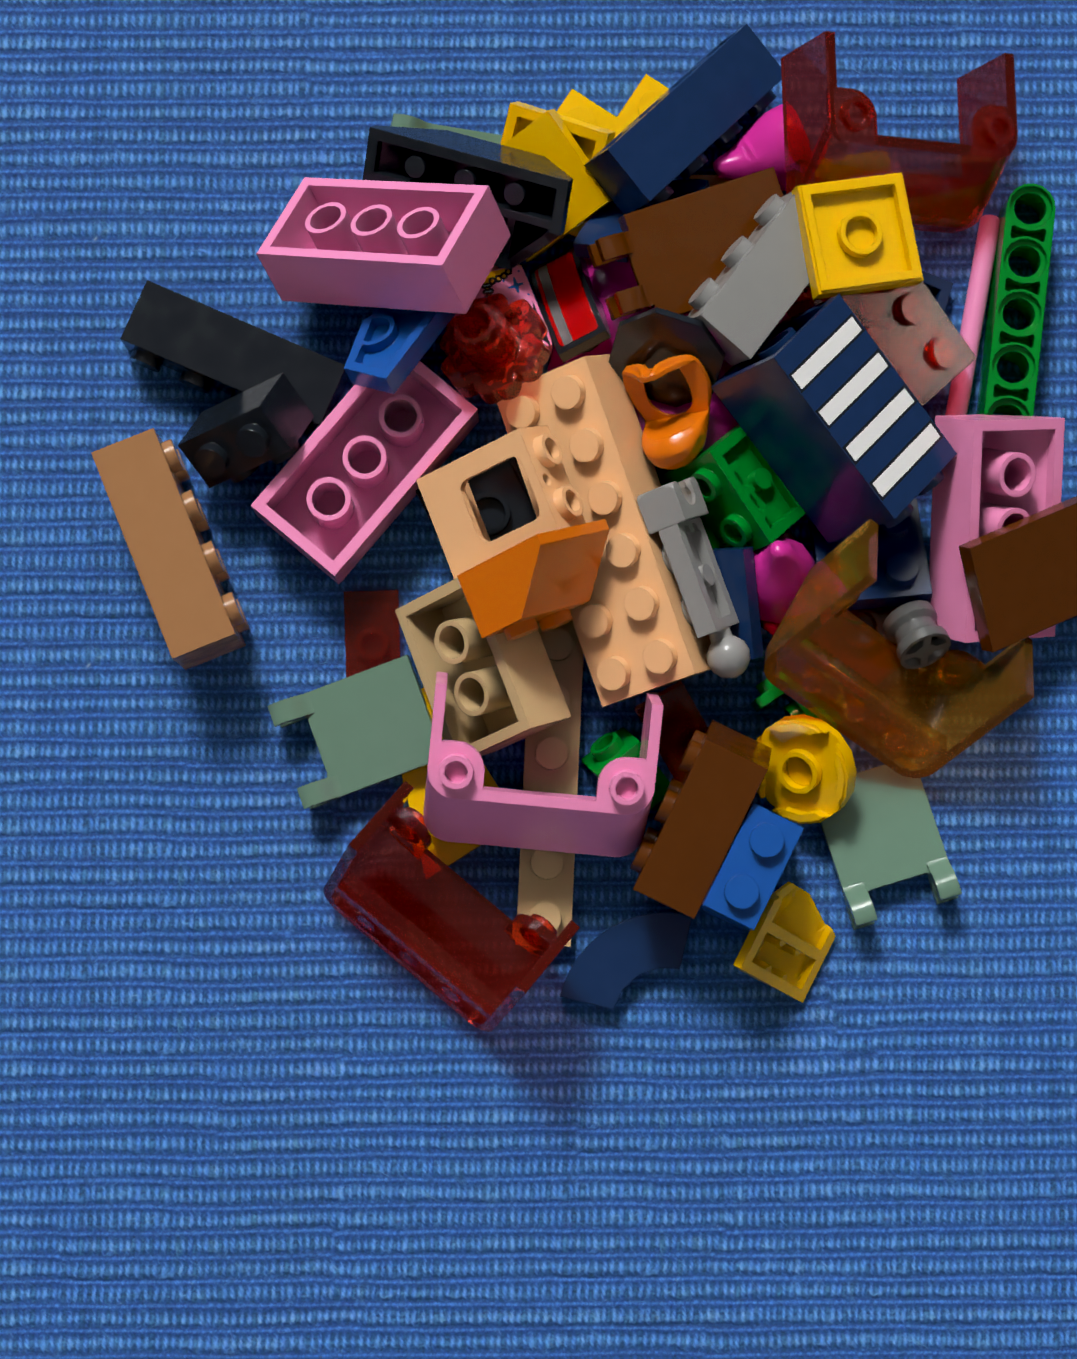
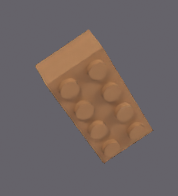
(168, 548)

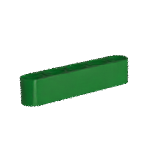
(1020, 293)

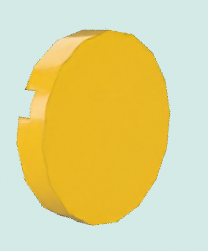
(808, 769)

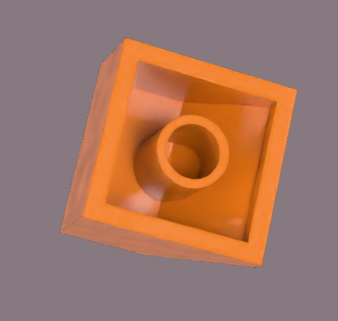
(535, 581)

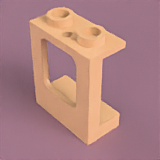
(456, 511)

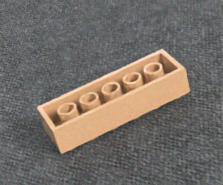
(635, 618)

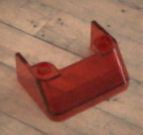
(836, 137)
(437, 920)

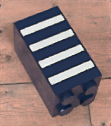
(836, 421)

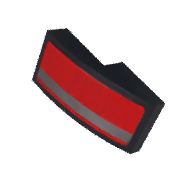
(569, 305)

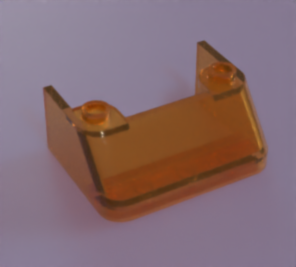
(860, 688)

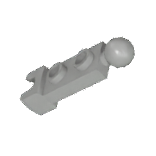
(687, 553)

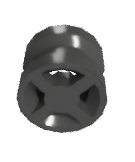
(916, 634)

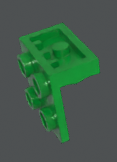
(741, 493)

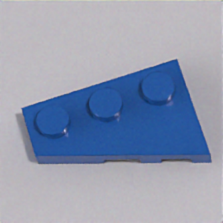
(392, 345)

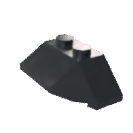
(525, 185)

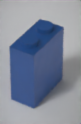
(751, 868)

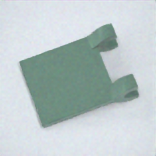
(363, 728)
(884, 839)

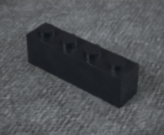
(225, 352)

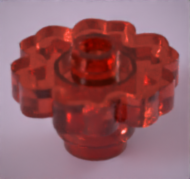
(494, 348)

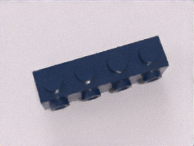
(685, 121)

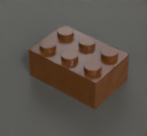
(700, 817)

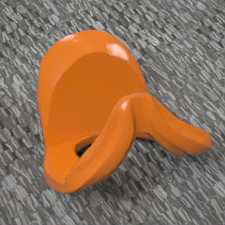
(671, 439)

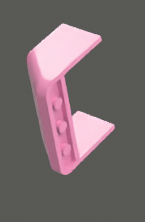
(604, 825)

